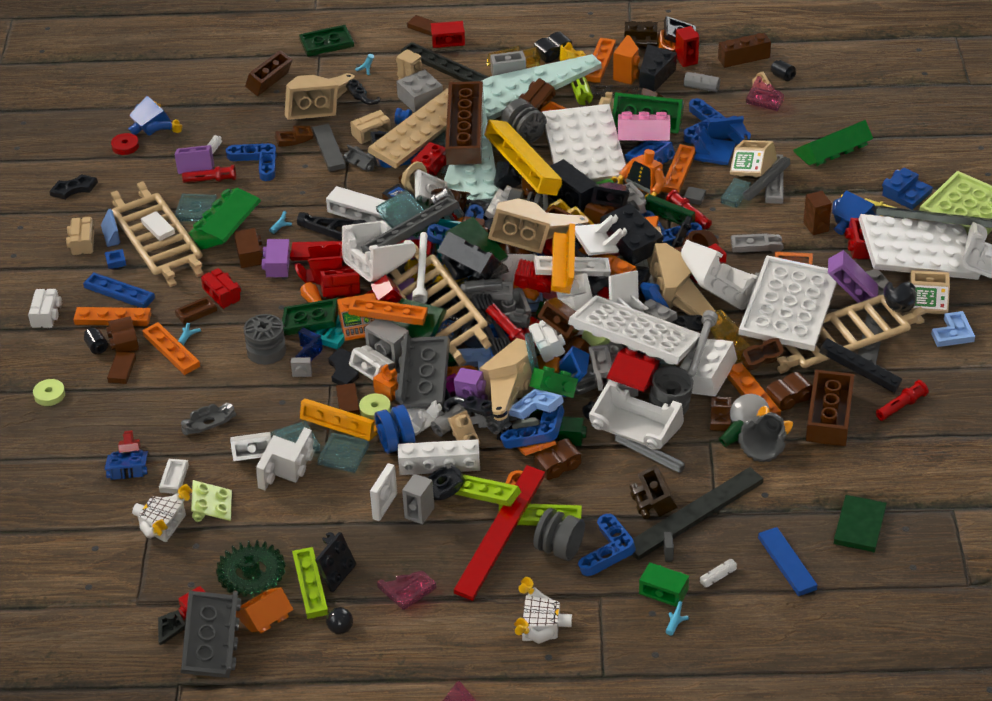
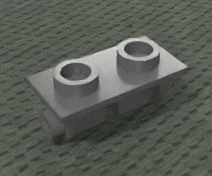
(366, 160)

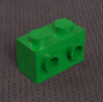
(549, 381)
(663, 584)

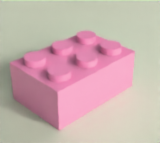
(644, 126)

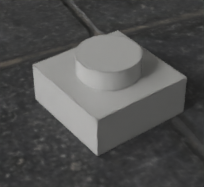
(301, 367)

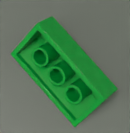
(641, 103)
(835, 143)
(223, 218)

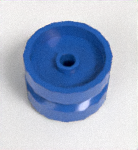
(394, 428)

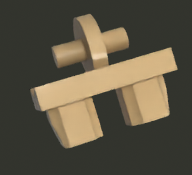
(462, 427)

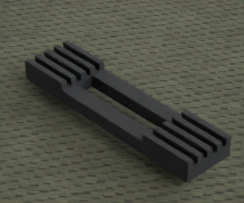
(482, 303)

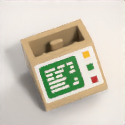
(753, 158)
(931, 291)

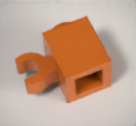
(386, 382)

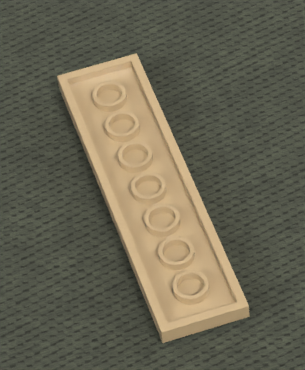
(413, 132)

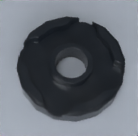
(453, 482)

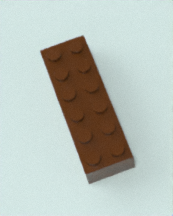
(464, 123)

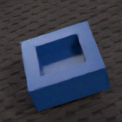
(115, 259)

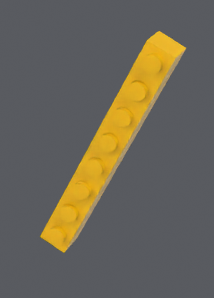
(523, 157)

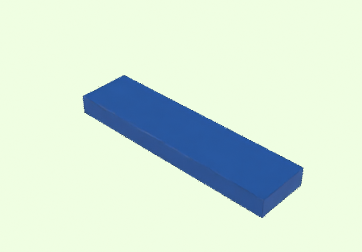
(119, 290)
(787, 561)

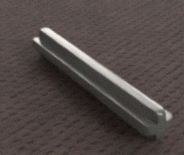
(766, 178)
(656, 455)

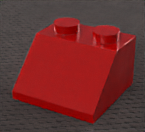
(633, 369)

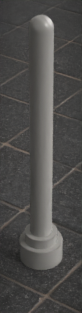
(709, 320)

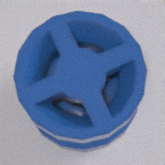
(401, 115)

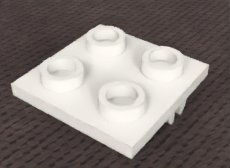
(594, 237)
(624, 290)
(422, 417)

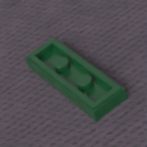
(668, 210)

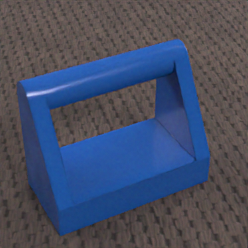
(575, 361)

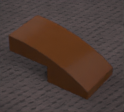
(298, 135)
(720, 413)

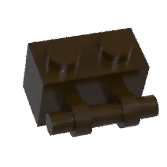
(642, 33)
(657, 491)

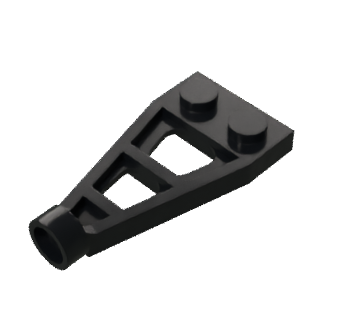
(315, 224)

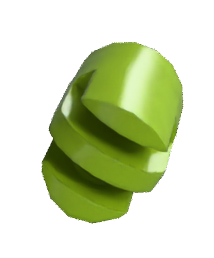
(582, 92)

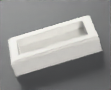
(158, 226)
(173, 476)

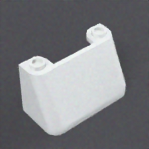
(977, 252)
(380, 259)
(719, 279)
(635, 418)

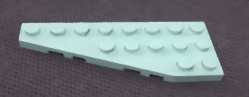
(507, 87)
(475, 178)

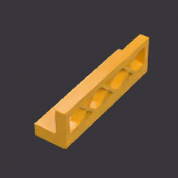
(563, 260)
(338, 419)

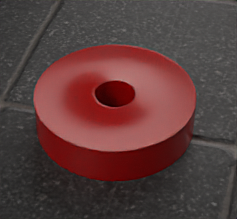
(125, 144)

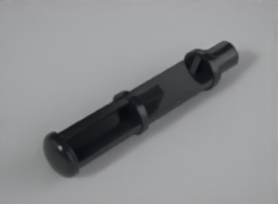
(685, 226)

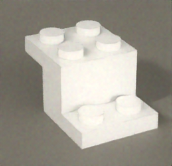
(579, 294)
(285, 459)

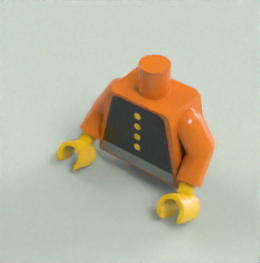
(643, 173)

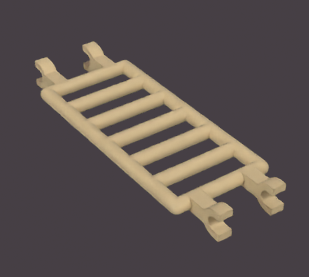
(150, 261)
(456, 291)
(905, 322)

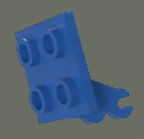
(728, 128)
(712, 149)

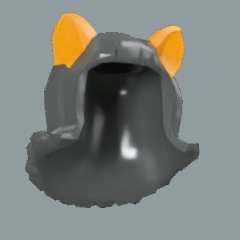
(764, 435)

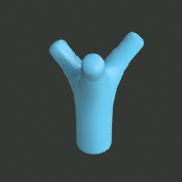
(367, 64)
(280, 223)
(187, 333)
(675, 619)

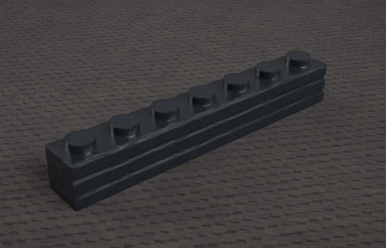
(860, 365)

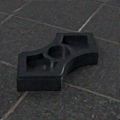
(82, 183)
(343, 371)

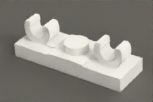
(500, 196)

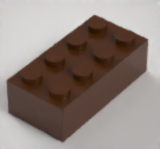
(830, 407)

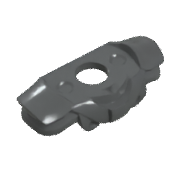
(196, 424)

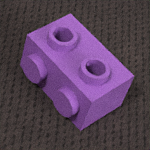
(194, 159)
(276, 258)
(470, 383)

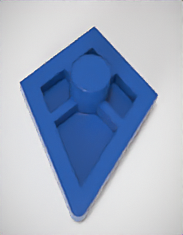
(651, 291)

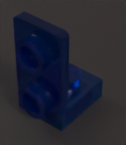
(311, 344)

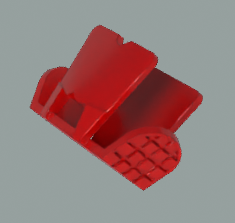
(322, 259)

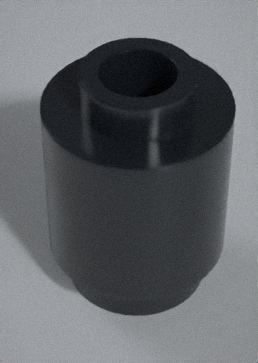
(783, 70)
(95, 341)

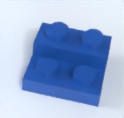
(663, 150)
(906, 188)

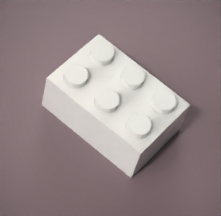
(713, 366)

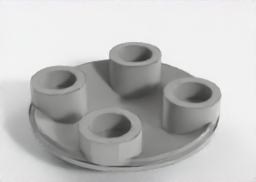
(746, 407)

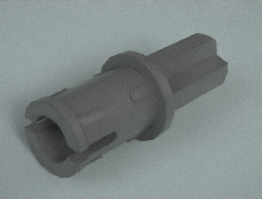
(483, 285)

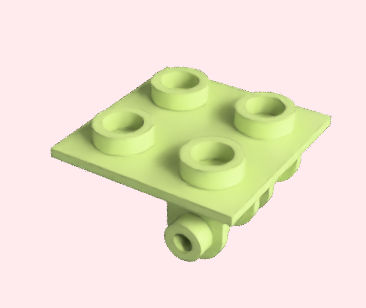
(210, 501)

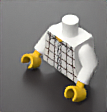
(162, 514)
(540, 616)

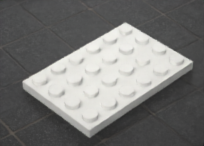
(585, 140)
(915, 245)
(789, 303)
(635, 329)

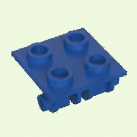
(119, 461)

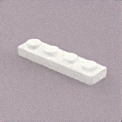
(592, 265)

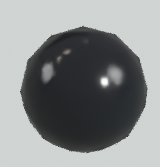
(339, 620)

